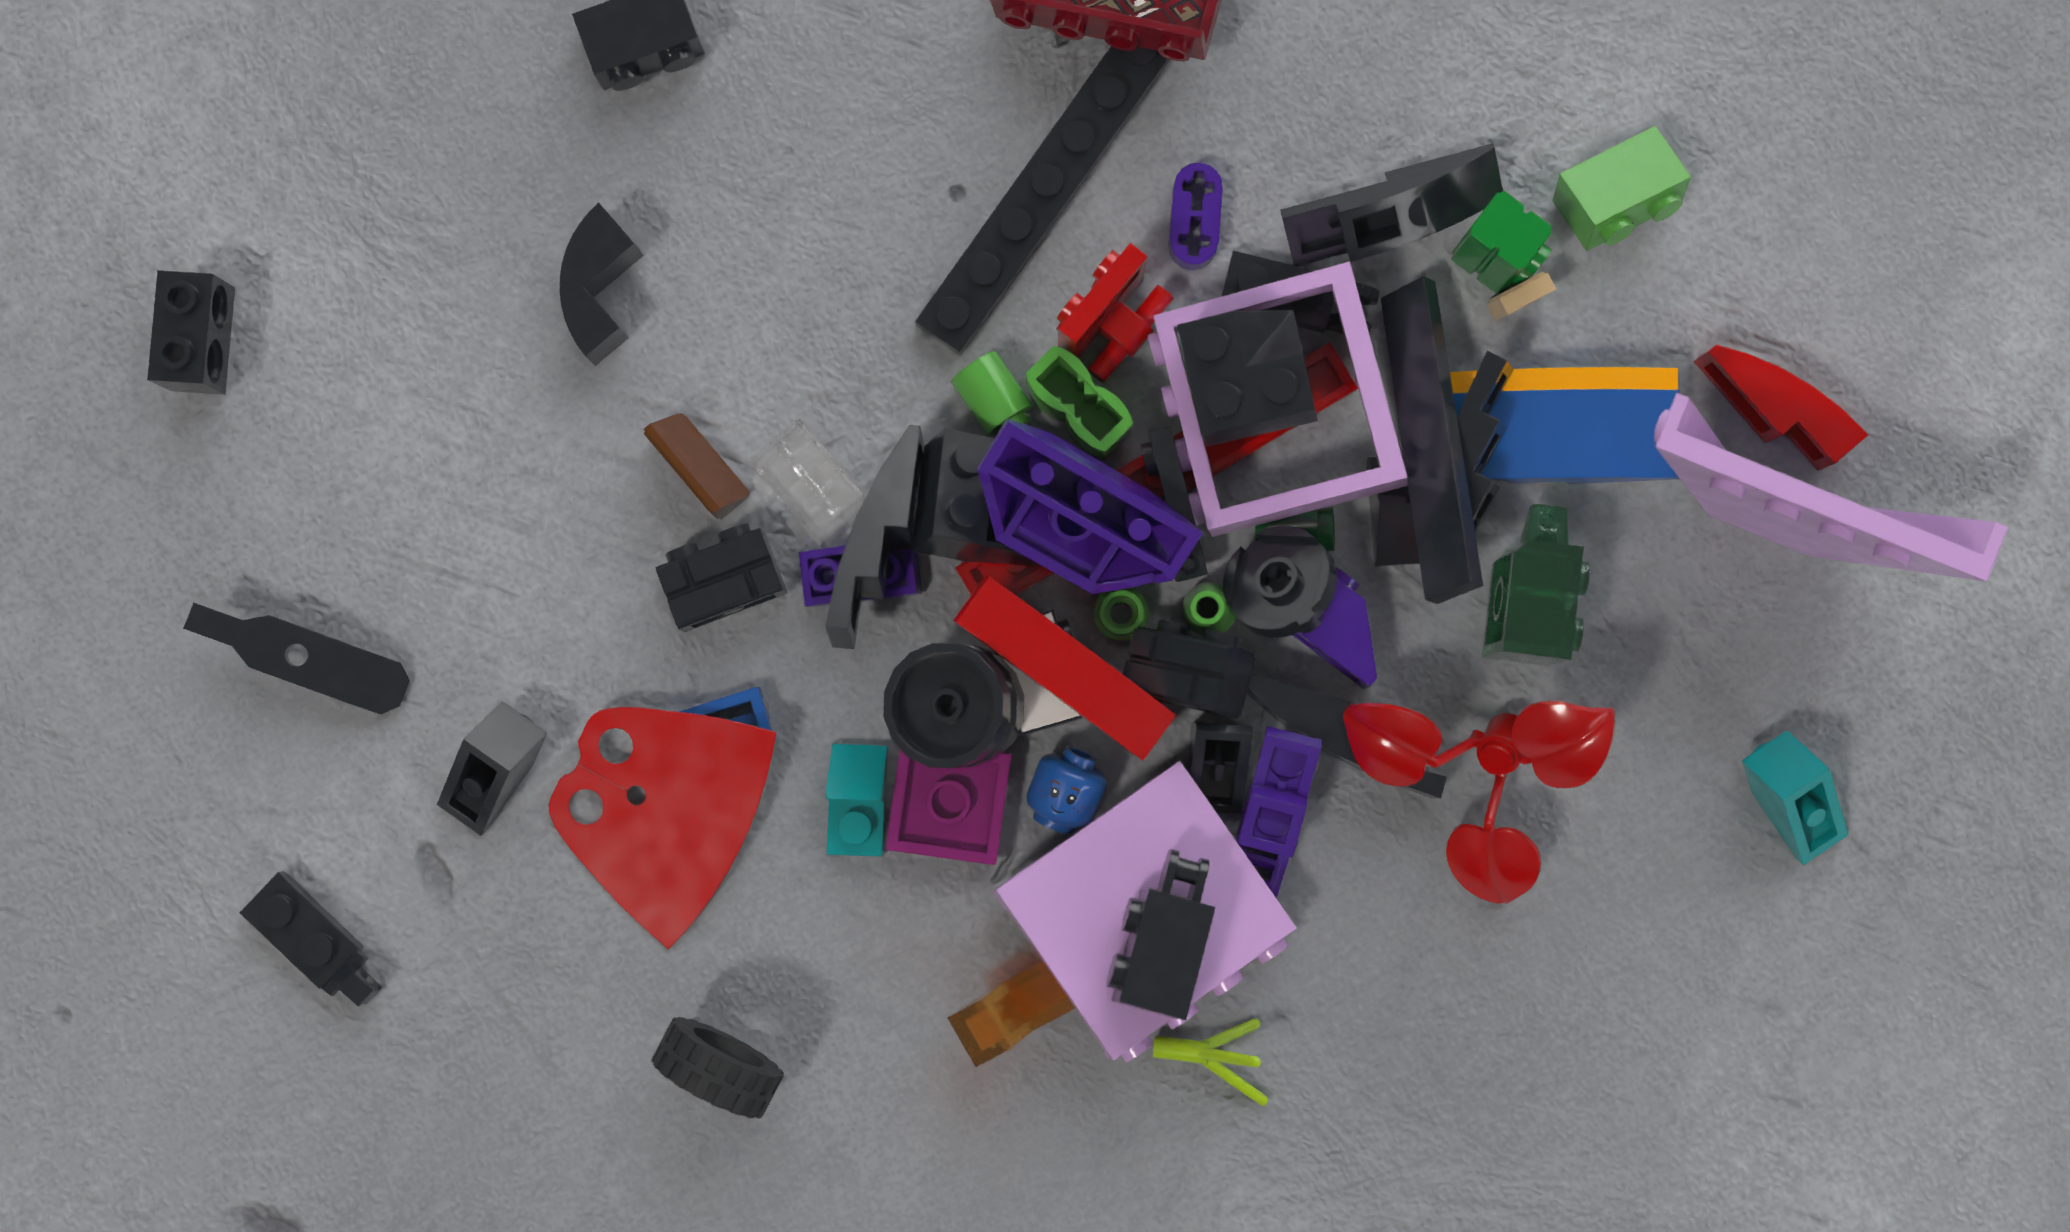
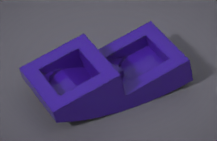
(1280, 791)

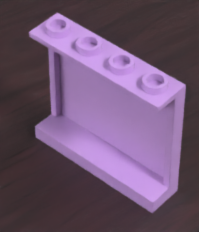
(1079, 890)

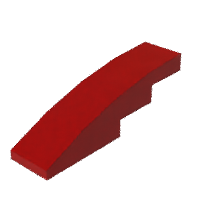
(1064, 667)

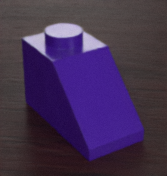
(1345, 634)

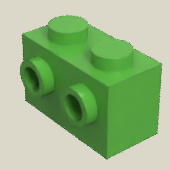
(1621, 189)

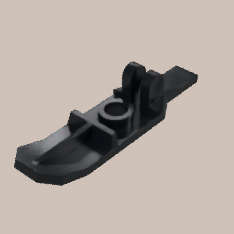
(331, 665)

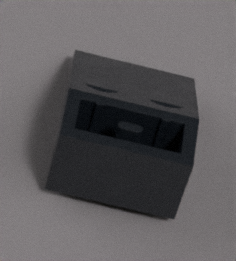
(951, 503)

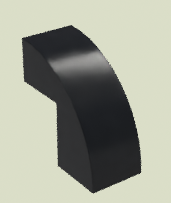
(592, 261)

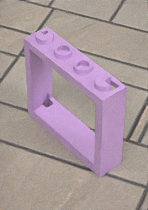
(1192, 448)

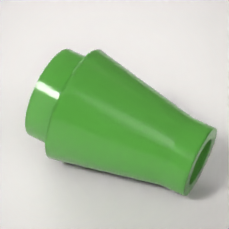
(1220, 622)

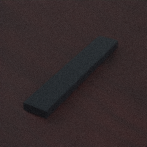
(1431, 442)

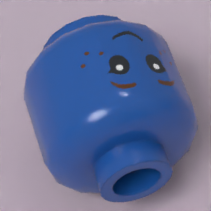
(1066, 790)

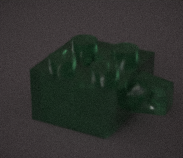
(1537, 594)

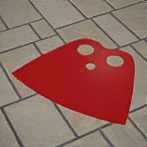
(699, 803)

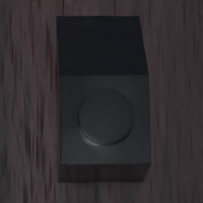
(490, 767)

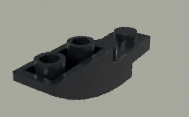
(1394, 212)

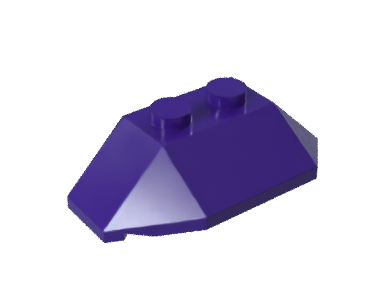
(1079, 513)

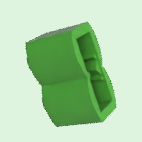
(1066, 393)

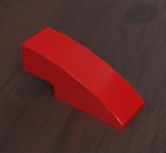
(1782, 403)

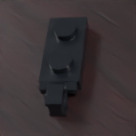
(1162, 459)
(311, 939)

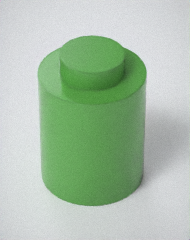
(992, 393)

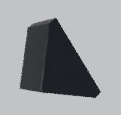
(1392, 526)
(1220, 763)

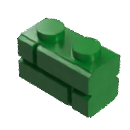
(1503, 244)

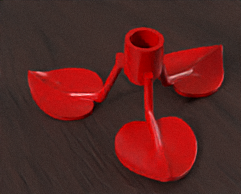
(1557, 737)

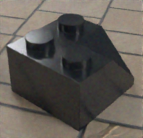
(1246, 374)

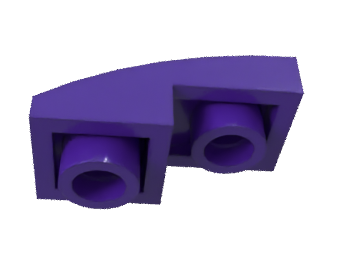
(821, 565)

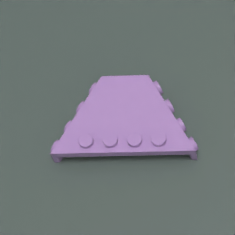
(1815, 519)

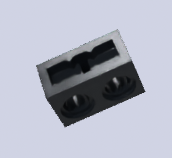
(191, 332)

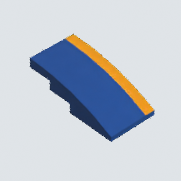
(1578, 424)

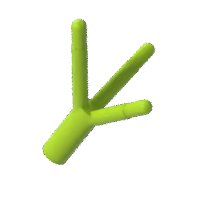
(1206, 1054)

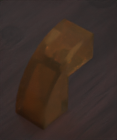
(1009, 1012)

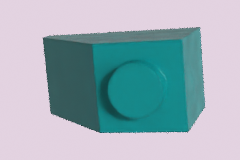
(1796, 795)

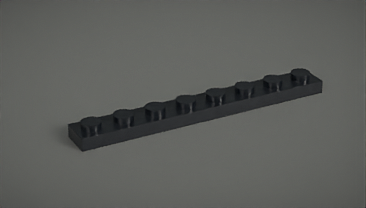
(1039, 195)

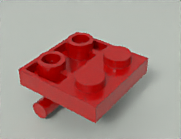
(1106, 313)

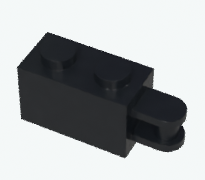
(1164, 942)

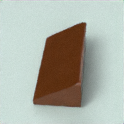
(697, 464)

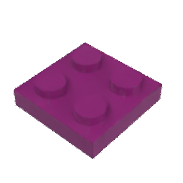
(949, 810)

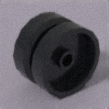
(922, 712)

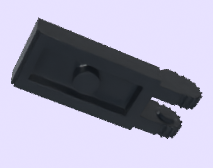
(1310, 313)

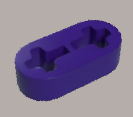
(1208, 217)

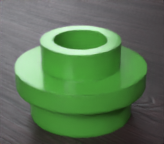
(1126, 596)

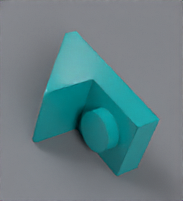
(856, 800)

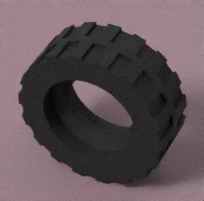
(717, 1068)

